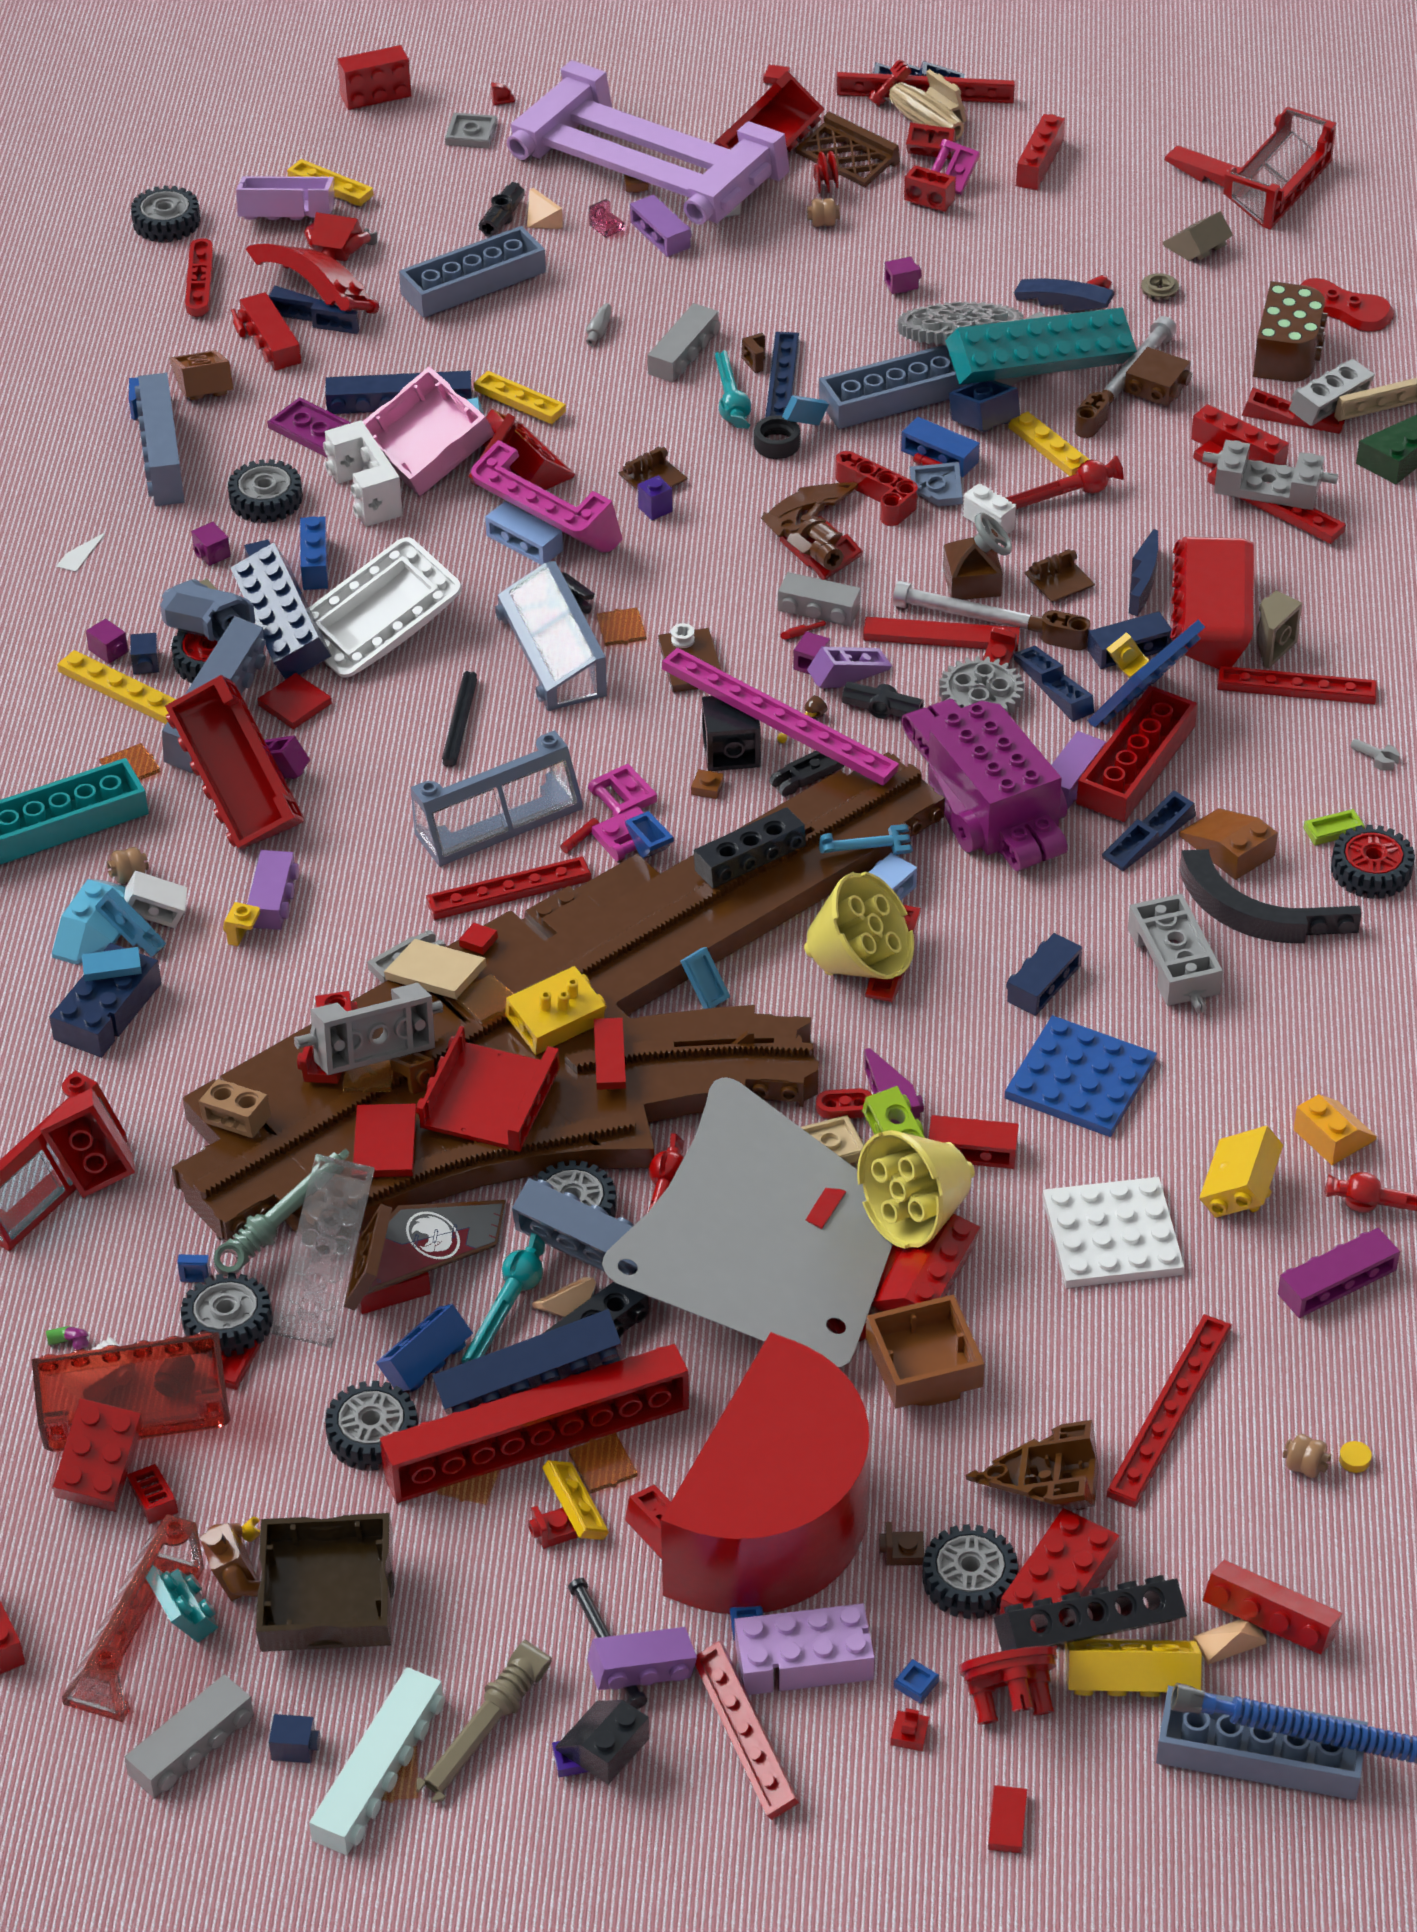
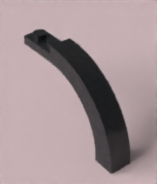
(1255, 917)

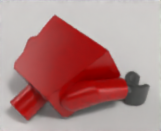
(337, 235)

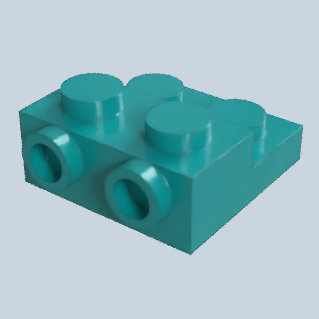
(183, 1602)

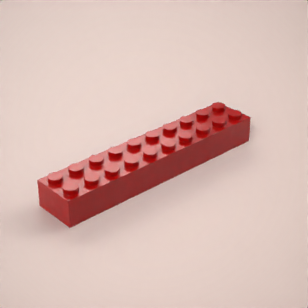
(535, 1422)

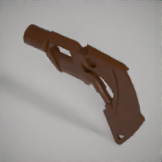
(784, 516)

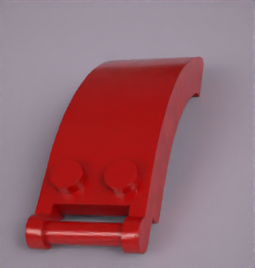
(324, 273)

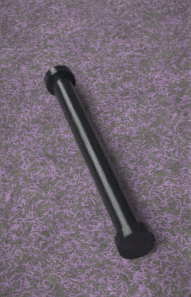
(578, 1588)

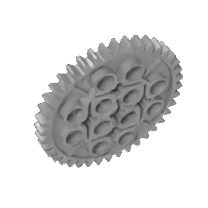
(939, 321)

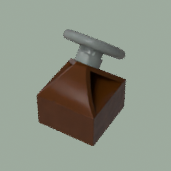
(973, 563)

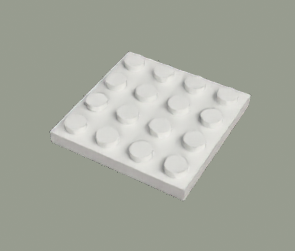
(1112, 1232)

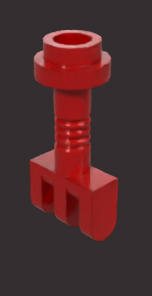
(900, 72)

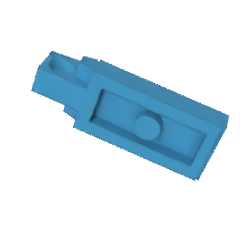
(129, 922)

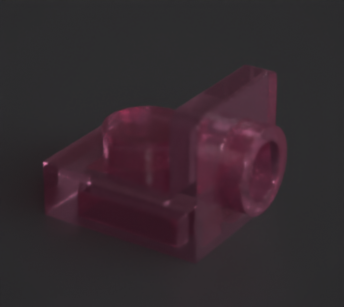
(603, 220)

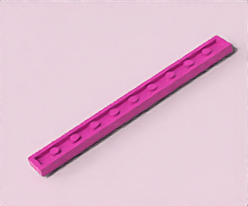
(780, 716)

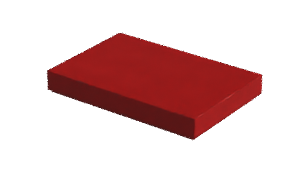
(386, 1138)

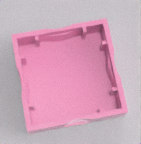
(427, 430)

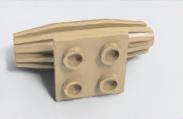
(936, 107)

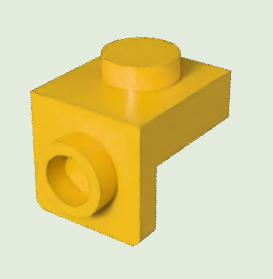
(238, 921)

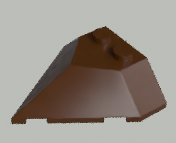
(1053, 1471)

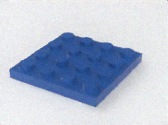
(1147, 675)
(1081, 1076)

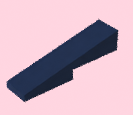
(323, 316)
(1050, 677)
(1147, 834)

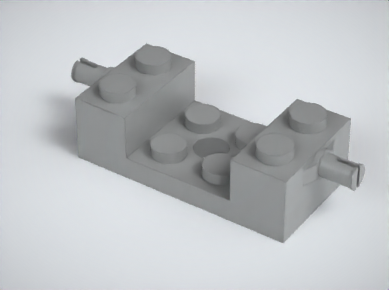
(1247, 478)
(1185, 969)
(345, 1040)

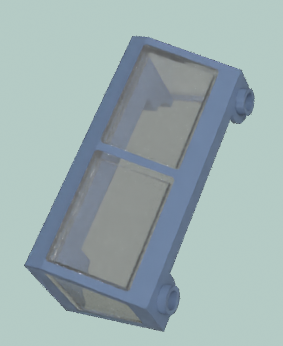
(554, 638)
(496, 802)

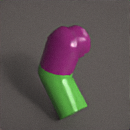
(68, 1333)

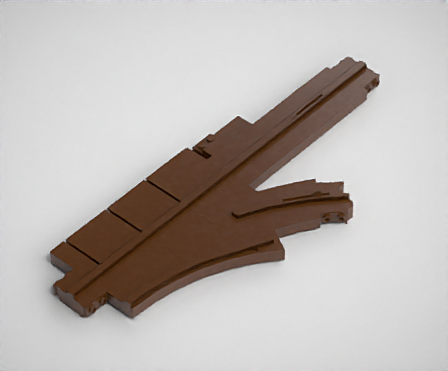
(629, 941)

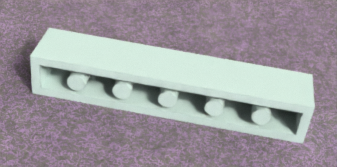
(376, 1760)

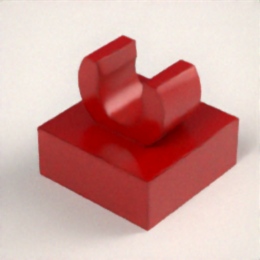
(910, 1730)

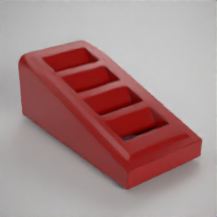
(158, 1509)

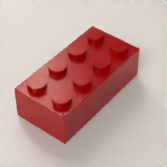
(1067, 1560)

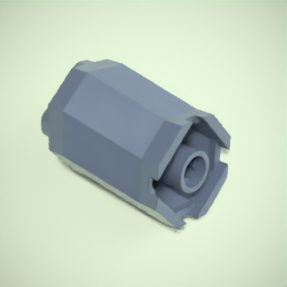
(203, 610)

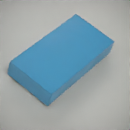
(805, 410)
(111, 964)
(705, 978)

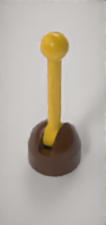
(814, 708)

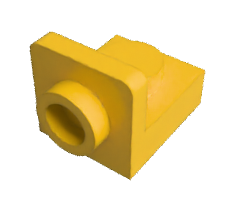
(1127, 655)

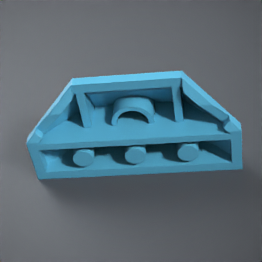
(82, 926)

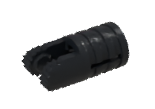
(580, 593)

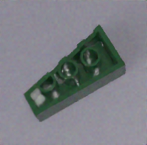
(1390, 451)

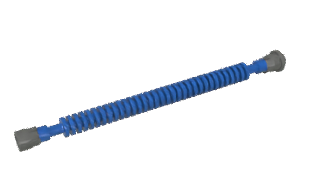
(1336, 1732)

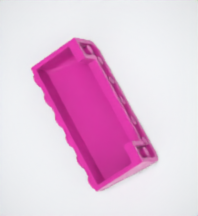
(590, 523)

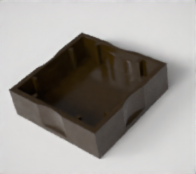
(325, 1582)

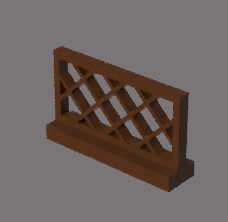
(857, 139)

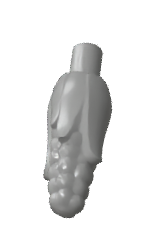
(598, 324)

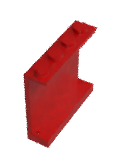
(487, 1093)

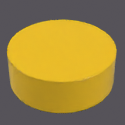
(1355, 1456)

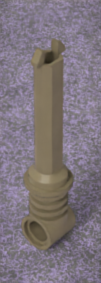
(501, 1699)

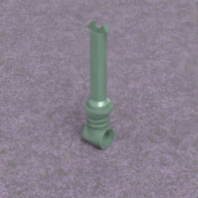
(263, 1228)

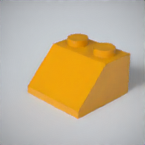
(1331, 1128)

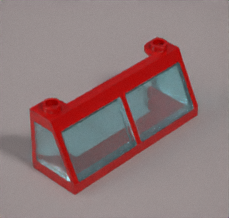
(33, 1177)

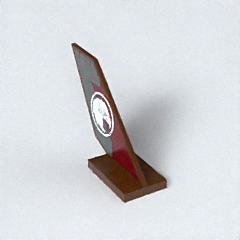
(419, 1241)

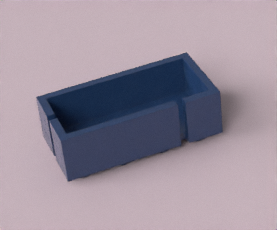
(103, 1007)

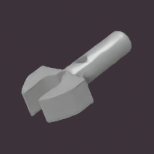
(1384, 758)

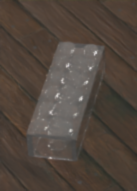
(323, 1251)

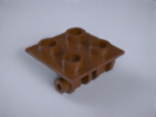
(650, 466)
(1059, 576)

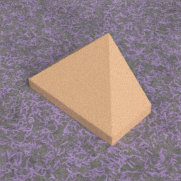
(543, 212)
(566, 1298)
(1229, 1640)

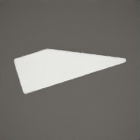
(74, 558)

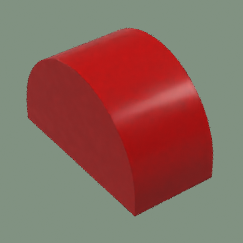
(774, 1490)

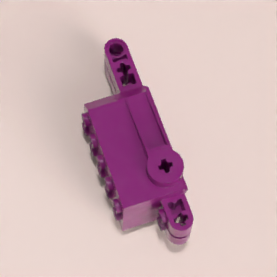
(992, 780)

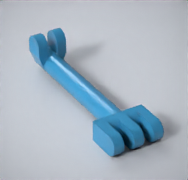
(894, 840)

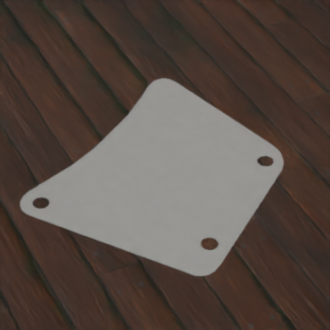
(736, 1236)

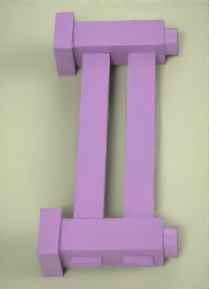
(586, 100)

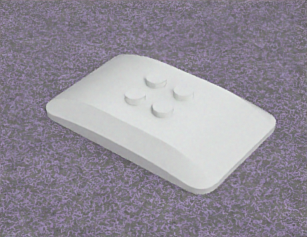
(382, 605)

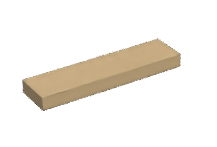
(1376, 399)

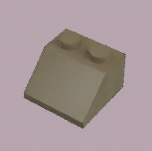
(1200, 237)
(1277, 626)

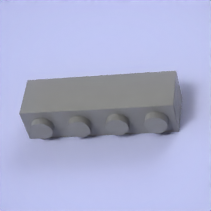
(683, 342)
(189, 1736)

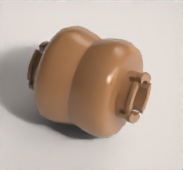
(823, 212)
(125, 863)
(1307, 1455)

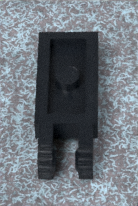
(803, 772)

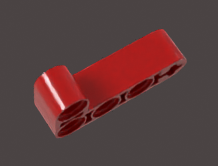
(889, 488)

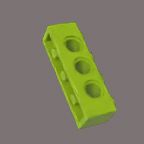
(891, 1105)

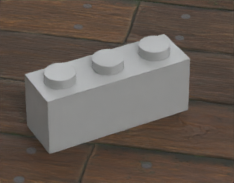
(819, 599)

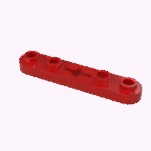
(199, 263)

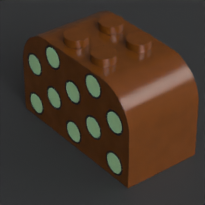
(1290, 333)

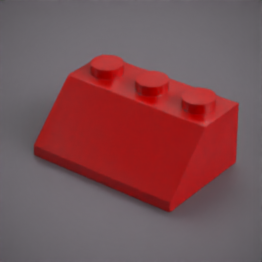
(88, 1144)

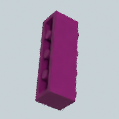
(1338, 1272)

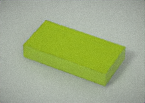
(1330, 827)

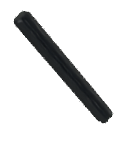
(459, 719)

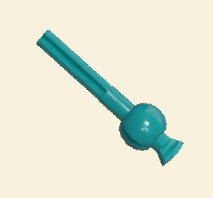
(734, 404)
(521, 1272)

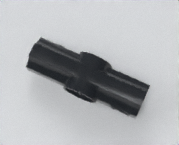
(501, 209)
(880, 700)

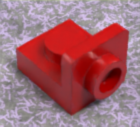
(1001, 645)
(311, 1070)
(551, 1527)

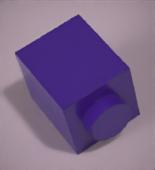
(655, 498)

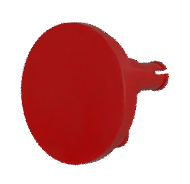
(1018, 1669)

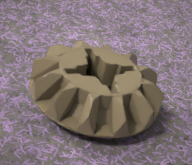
(1168, 284)

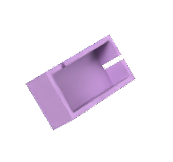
(284, 197)
(807, 1647)

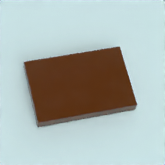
(702, 649)

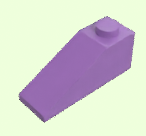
(837, 665)

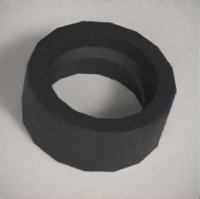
(776, 448)

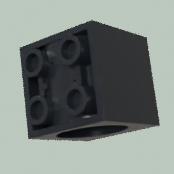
(729, 736)

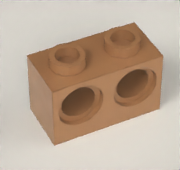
(235, 1108)

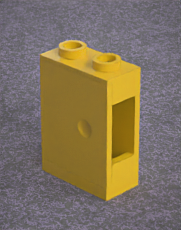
(555, 1009)
(1241, 1172)

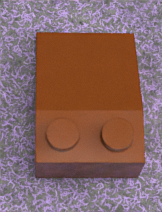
(202, 374)
(1233, 840)

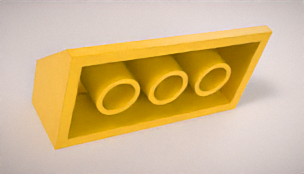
(1131, 1666)

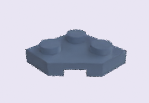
(938, 483)

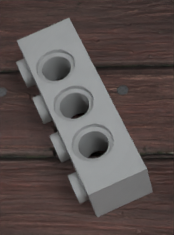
(1321, 395)

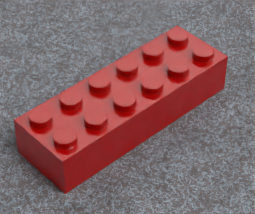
(1136, 753)

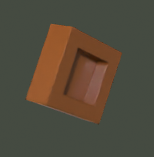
(635, 185)
(707, 784)

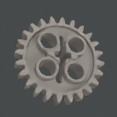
(982, 682)

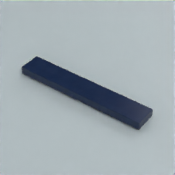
(782, 372)

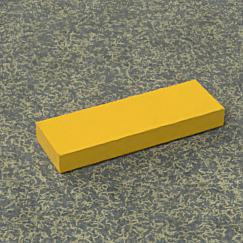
(575, 1500)

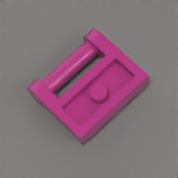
(961, 164)
(627, 785)
(614, 832)

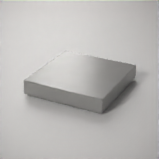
(471, 130)

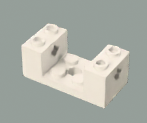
(357, 457)

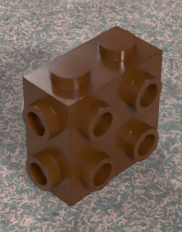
(1157, 376)

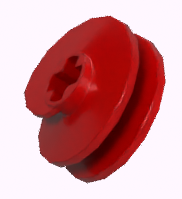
(825, 171)

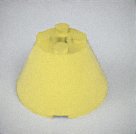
(861, 930)
(911, 1185)

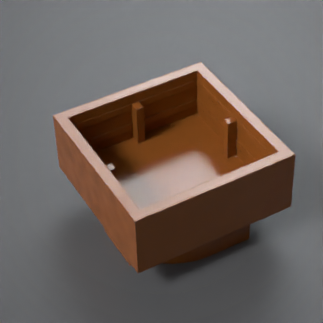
(925, 1352)

